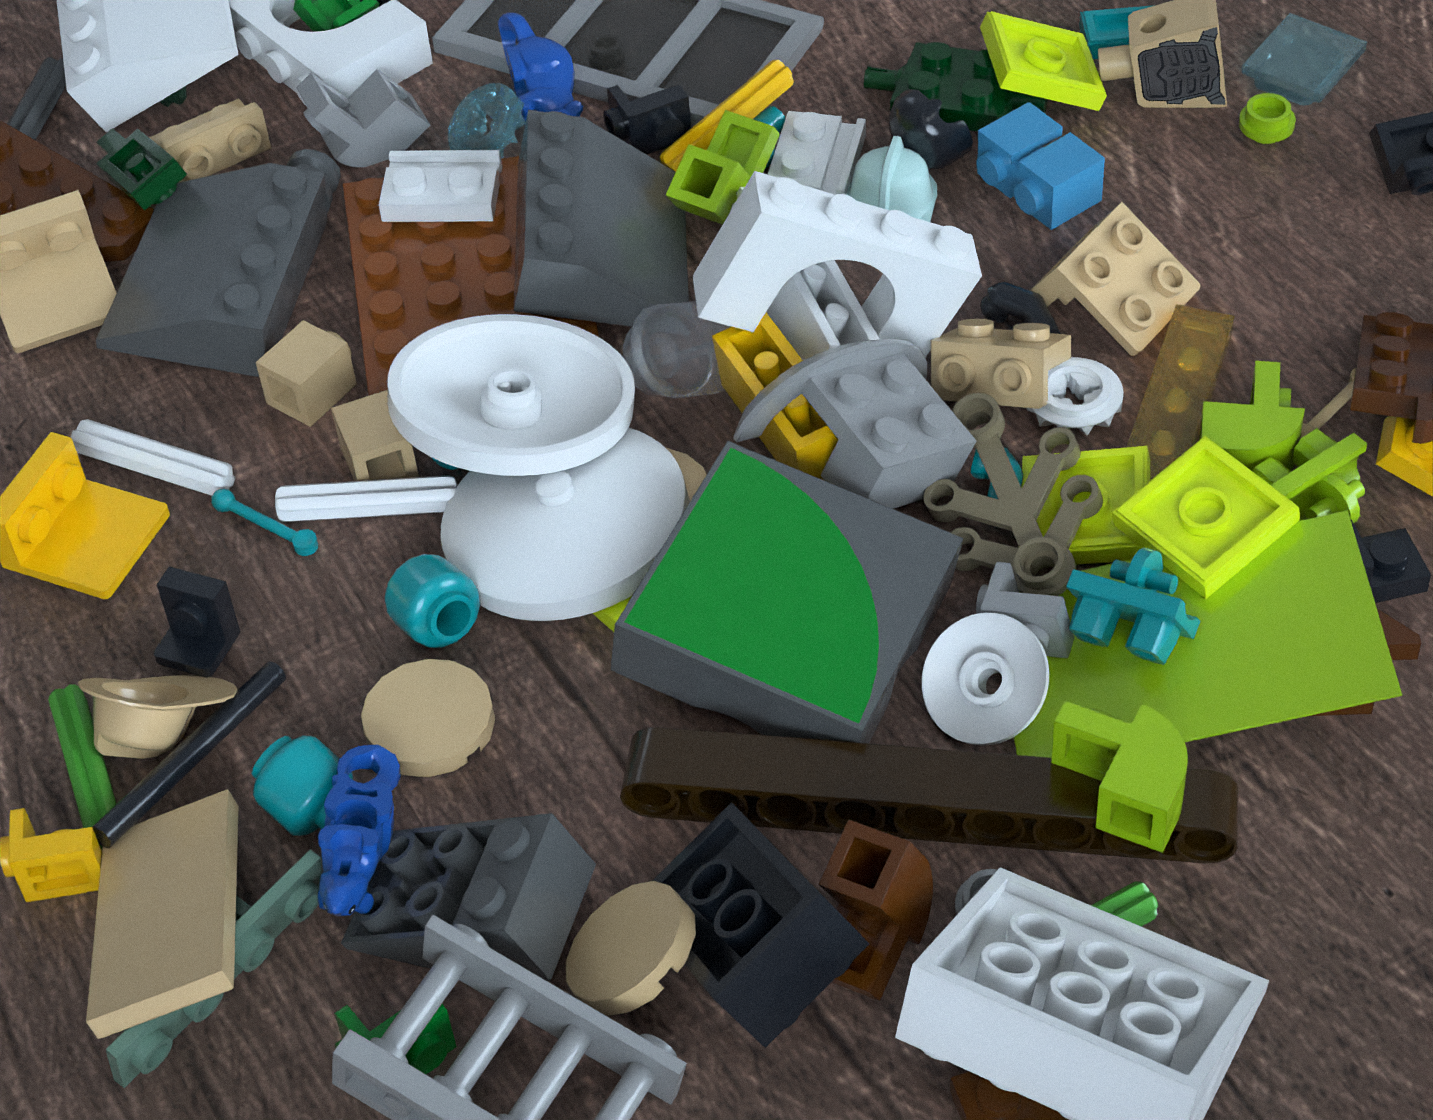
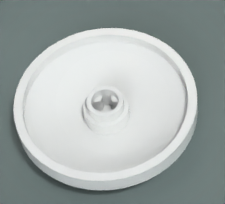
(510, 394)
(567, 536)

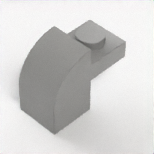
(367, 123)

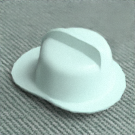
(895, 180)

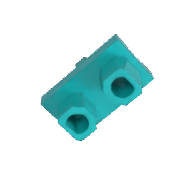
(1156, 616)

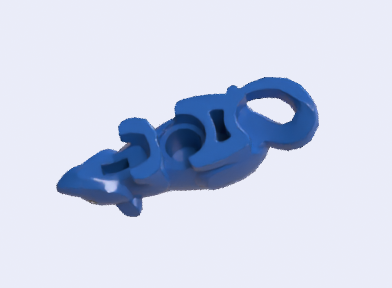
(538, 68)
(356, 829)

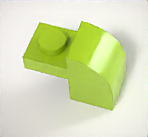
(711, 177)
(1256, 429)
(1138, 766)

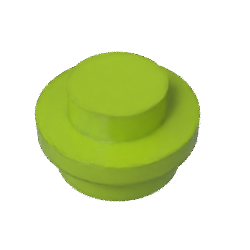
(1267, 118)

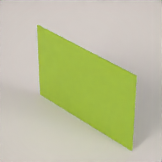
(1271, 647)

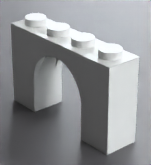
(342, 57)
(790, 226)

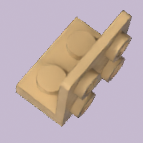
(51, 273)
(1121, 279)

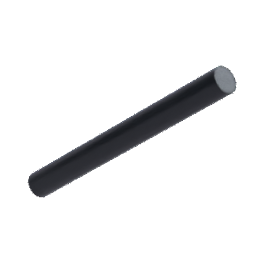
(188, 754)

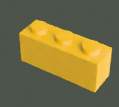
(749, 364)

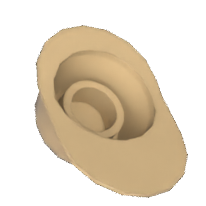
(148, 714)

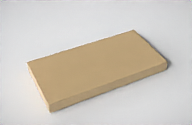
(165, 916)

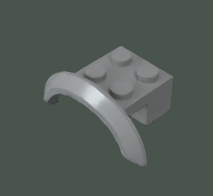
(882, 410)

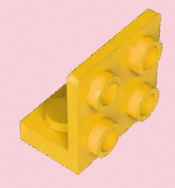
(71, 527)

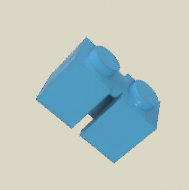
(1045, 181)

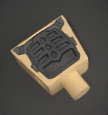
(1171, 55)

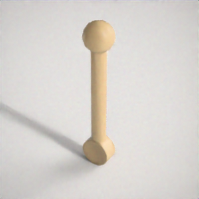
(1331, 408)

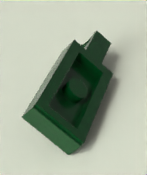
(139, 167)

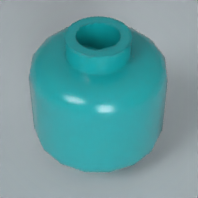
(432, 600)
(294, 782)

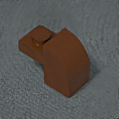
(884, 895)

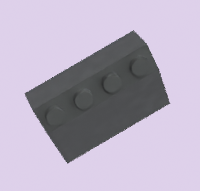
(594, 225)
(220, 269)

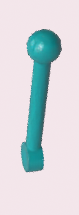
(304, 540)

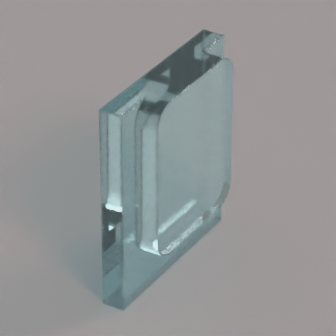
(1302, 60)

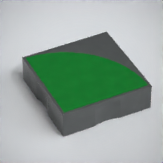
(785, 601)

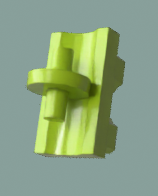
(1325, 475)

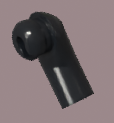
(1008, 299)

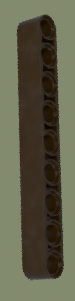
(906, 793)

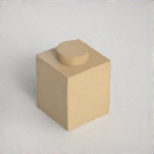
(306, 372)
(372, 441)

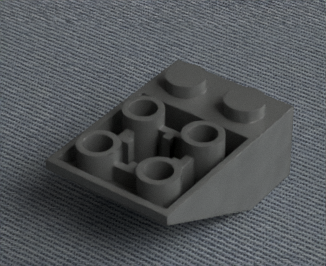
(501, 877)

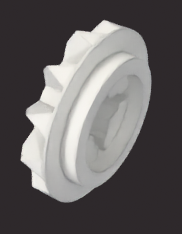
(1089, 382)

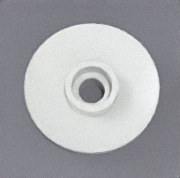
(958, 674)

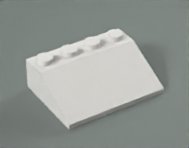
(139, 51)
(1077, 1006)

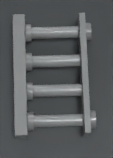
(384, 1080)

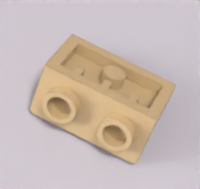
(216, 139)

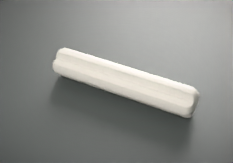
(152, 457)
(364, 498)

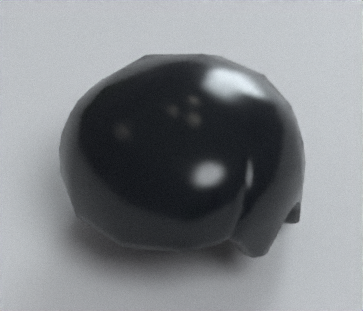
(923, 131)

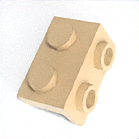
(997, 362)

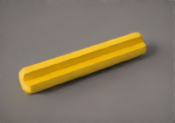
(745, 101)

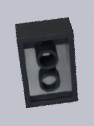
(760, 926)

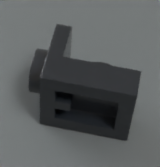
(1392, 565)
(199, 622)

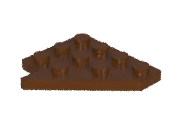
(36, 174)
(1396, 371)

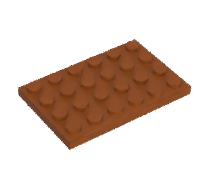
(429, 271)

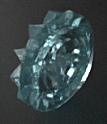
(470, 120)

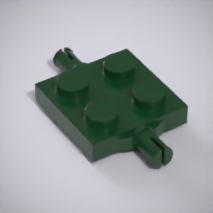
(958, 78)

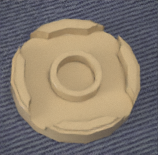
(429, 716)
(630, 948)

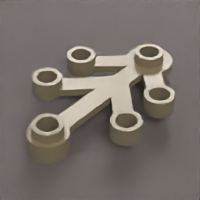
(1017, 506)

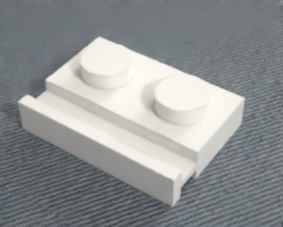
(818, 151)
(440, 186)

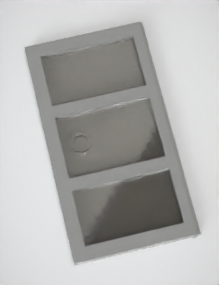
(643, 43)

